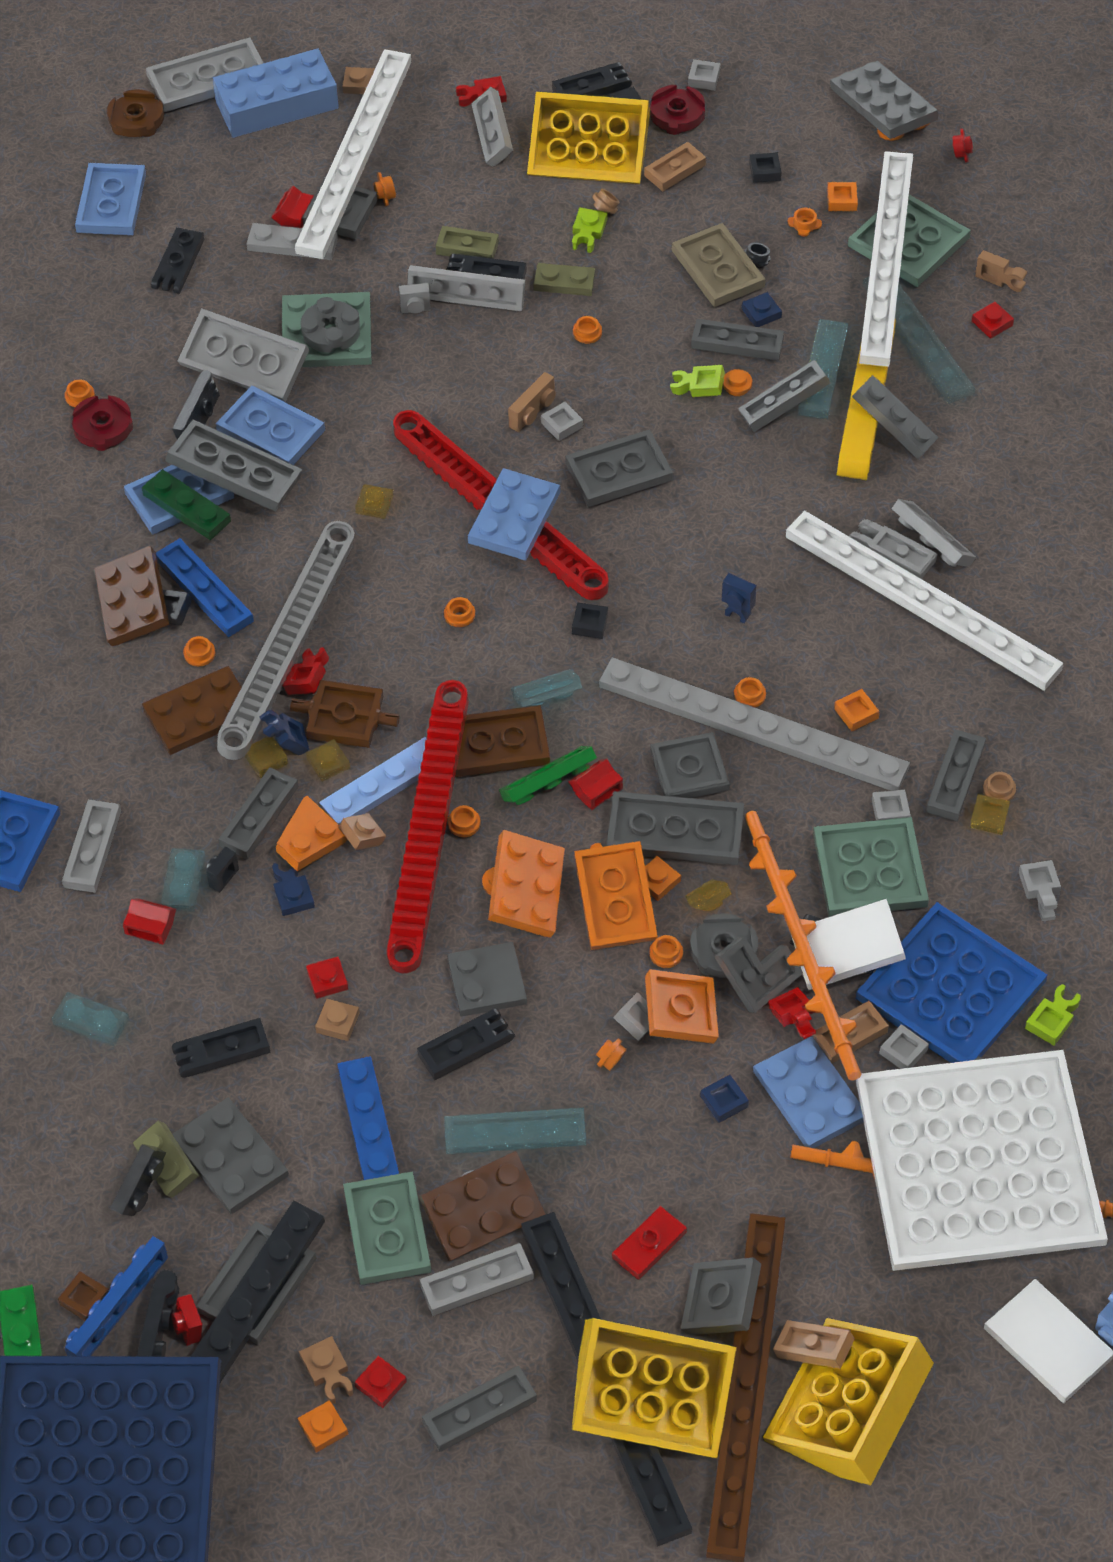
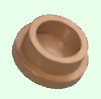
(605, 201)
(999, 786)

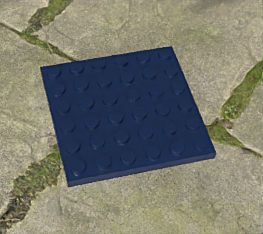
(107, 1458)

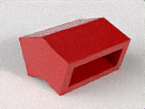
(292, 208)
(596, 783)
(149, 920)

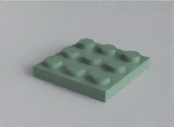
(927, 240)
(358, 354)
(870, 864)

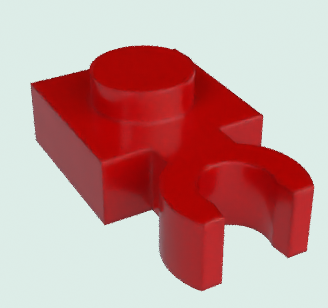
(478, 89)
(306, 676)

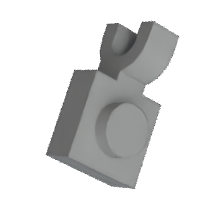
(1042, 883)

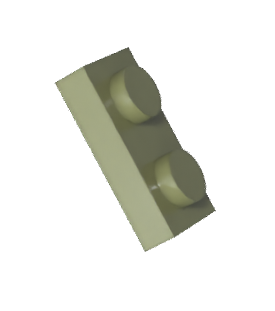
(466, 242)
(564, 279)
(177, 1168)

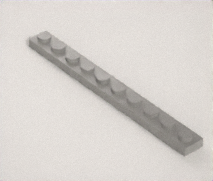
(754, 725)

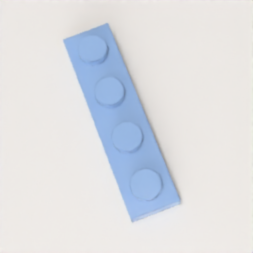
(376, 784)

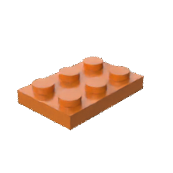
(526, 884)
(615, 895)

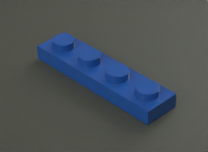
(204, 587)
(367, 1118)
(122, 1293)

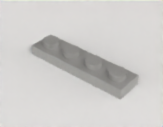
(470, 288)

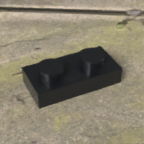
(133, 1191)

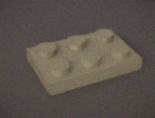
(718, 265)

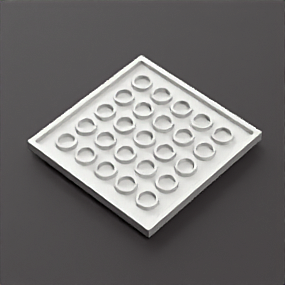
(980, 1160)

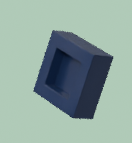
(761, 309)
(724, 1098)

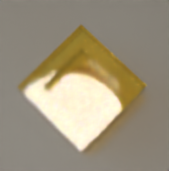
(374, 501)
(266, 754)
(328, 760)
(990, 814)
(709, 895)

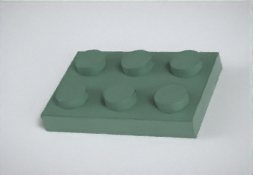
(387, 1228)

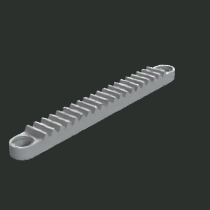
(285, 640)

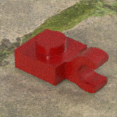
(791, 1009)

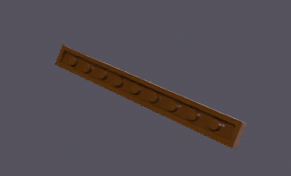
(746, 1398)

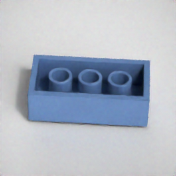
(275, 92)

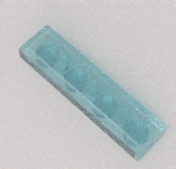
(827, 352)
(515, 1130)

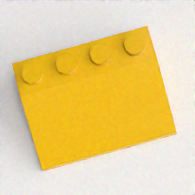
(588, 137)
(652, 1387)
(853, 1413)

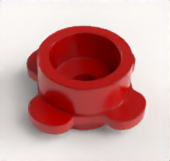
(962, 145)

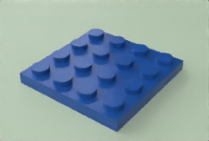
(953, 986)

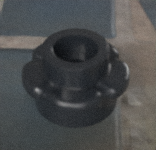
(758, 254)

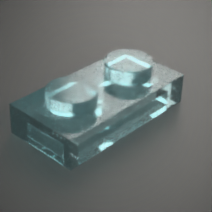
(556, 685)
(183, 879)
(90, 1019)

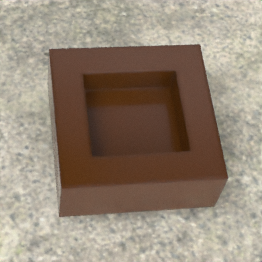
(81, 1295)

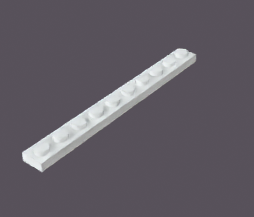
(353, 154)
(886, 259)
(925, 600)

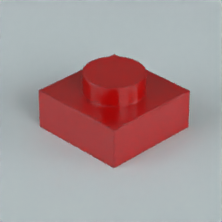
(992, 320)
(327, 977)
(187, 1320)
(380, 1381)

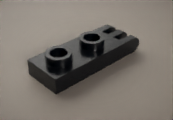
(595, 81)
(178, 260)
(487, 266)
(199, 404)
(465, 1043)
(221, 1048)

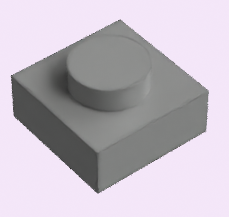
(704, 75)
(414, 298)
(561, 421)
(890, 805)
(634, 1016)
(904, 1048)

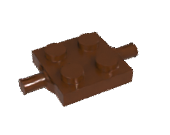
(344, 713)

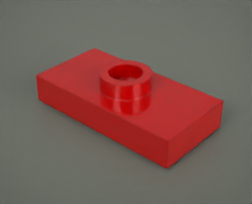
(649, 1242)

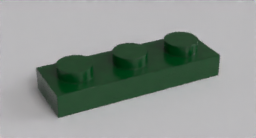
(186, 504)

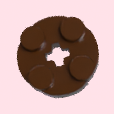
(122, 116)

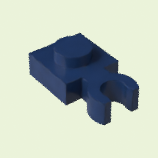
(739, 596)
(287, 732)
(292, 891)

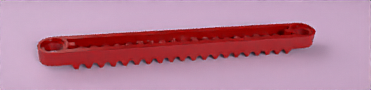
(476, 483)
(427, 827)

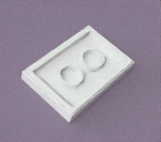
(856, 941)
(1049, 1340)

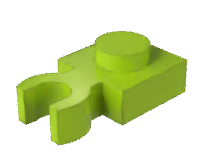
(587, 226)
(701, 382)
(1053, 1018)

